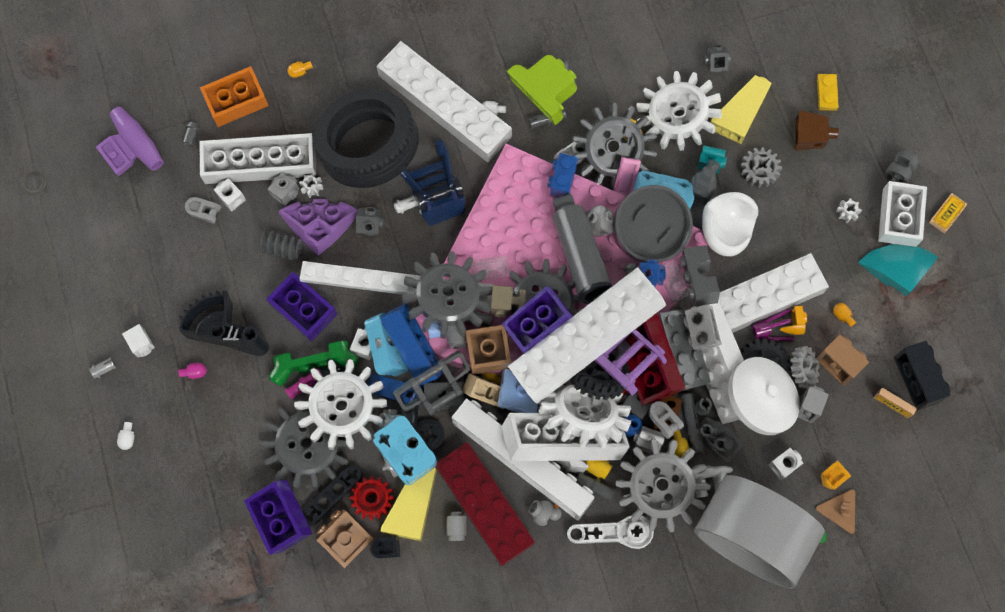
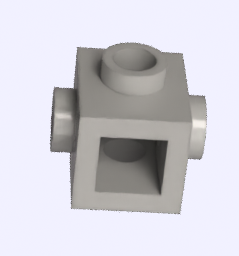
(283, 188)
(600, 220)

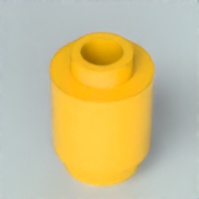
(598, 468)

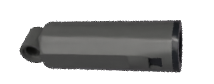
(580, 249)

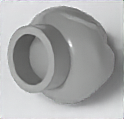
(543, 511)

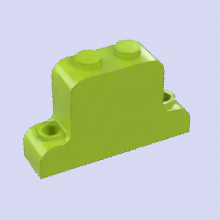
(546, 85)

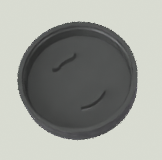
(653, 224)

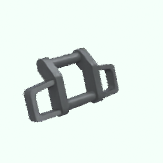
(415, 382)

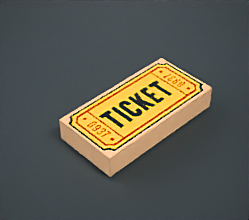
(948, 213)
(895, 403)

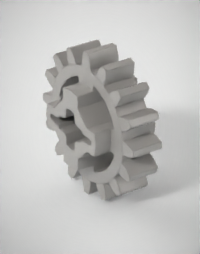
(763, 174)
(805, 367)

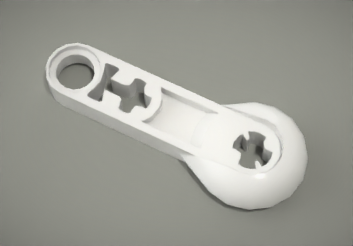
(616, 532)

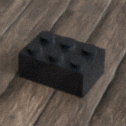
(922, 375)

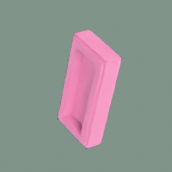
(626, 175)

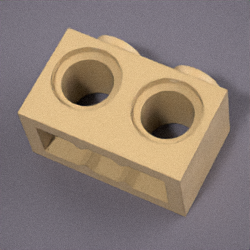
(482, 389)

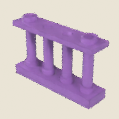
(614, 369)

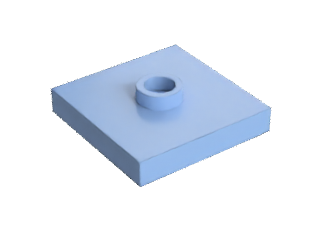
(513, 395)

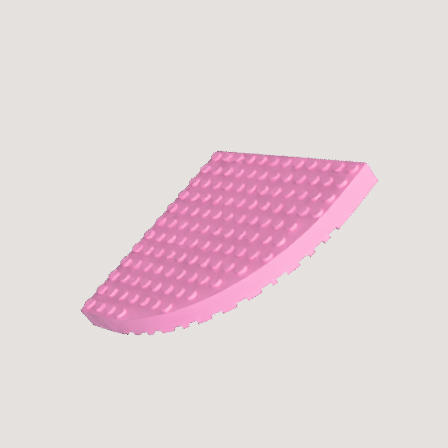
(516, 221)

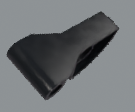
(236, 337)

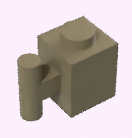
(504, 300)

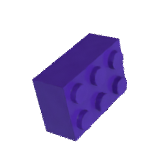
(302, 306)
(537, 319)
(278, 517)

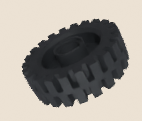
(767, 350)
(598, 382)

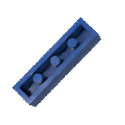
(410, 342)

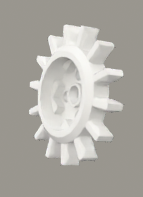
(684, 96)
(340, 385)
(595, 425)

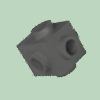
(722, 59)
(369, 221)

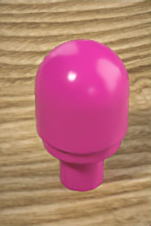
(193, 371)

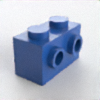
(563, 176)

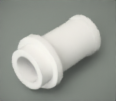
(405, 204)

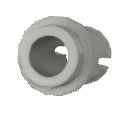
(102, 368)

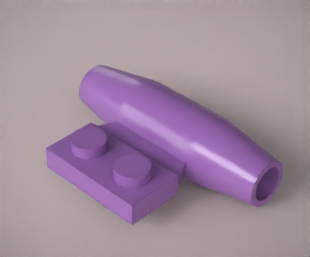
(130, 143)

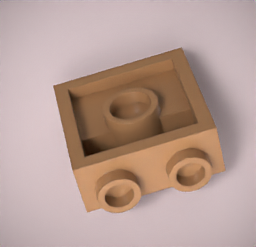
(343, 537)

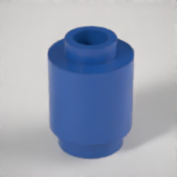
(635, 426)

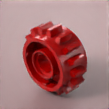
(371, 487)

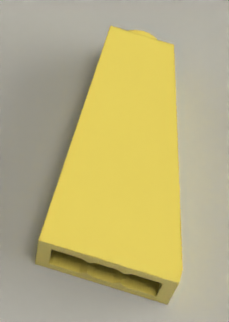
(742, 109)
(411, 509)

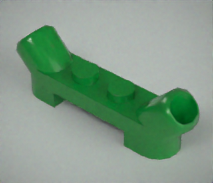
(285, 364)

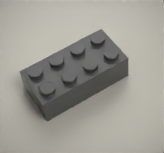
(689, 361)

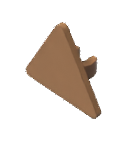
(840, 511)

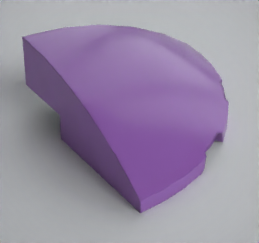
(319, 222)

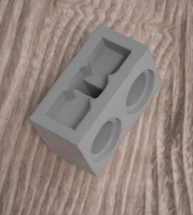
(707, 325)

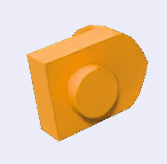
(799, 319)
(834, 476)

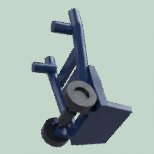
(443, 208)

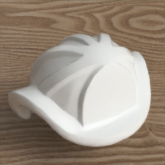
(729, 222)

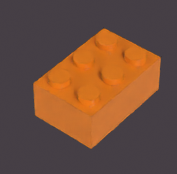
(234, 96)

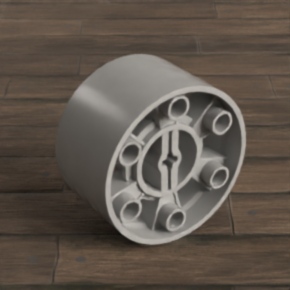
(760, 531)

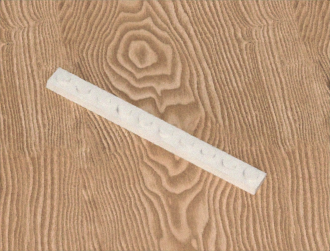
(366, 279)

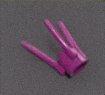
(762, 330)

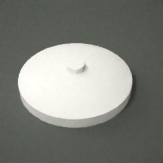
(763, 396)

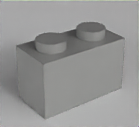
(812, 404)

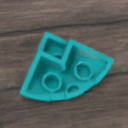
(899, 265)

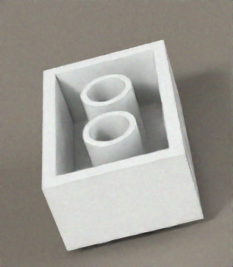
(902, 214)

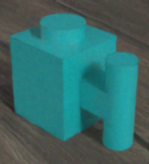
(710, 153)

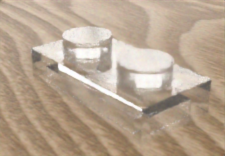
(494, 267)
(674, 282)

